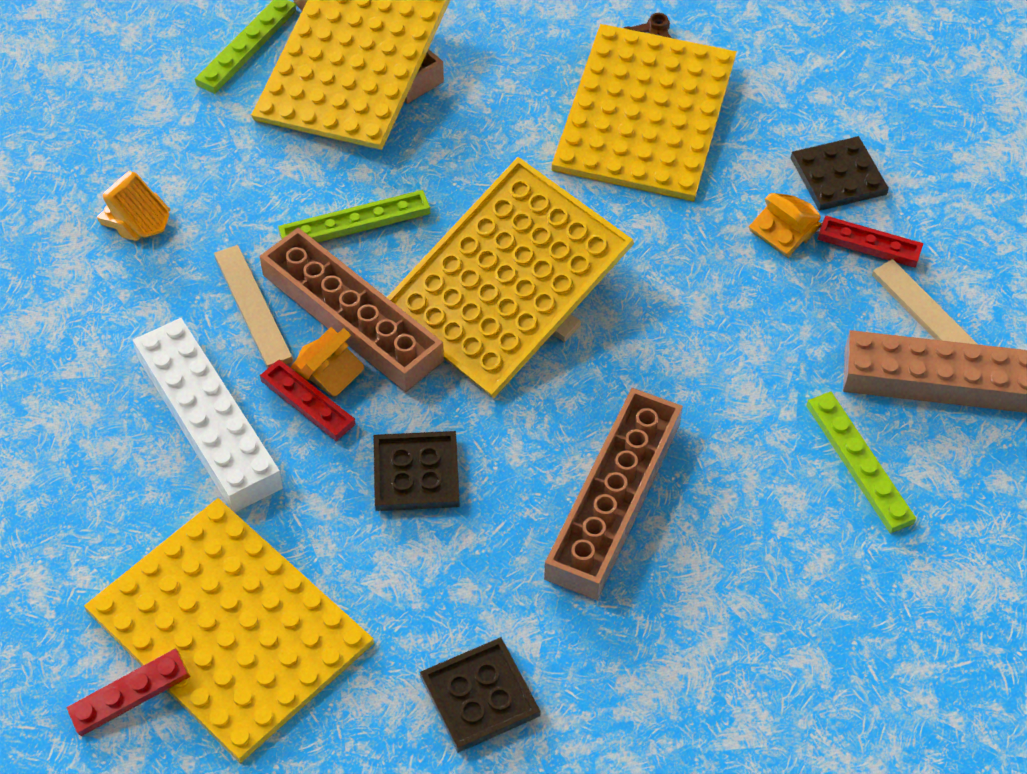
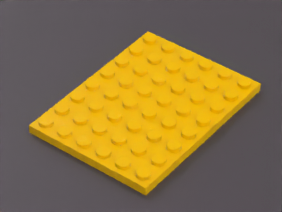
(349, 67)
(645, 112)
(509, 274)
(242, 621)

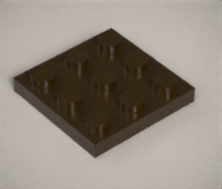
(839, 173)
(415, 471)
(479, 694)

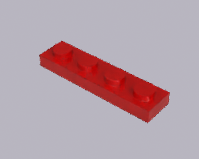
(870, 241)
(307, 400)
(128, 692)

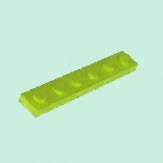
(245, 45)
(361, 217)
(861, 462)

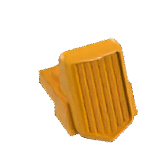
(133, 208)
(786, 222)
(328, 362)

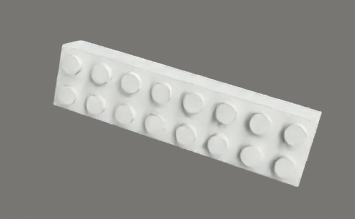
(208, 415)

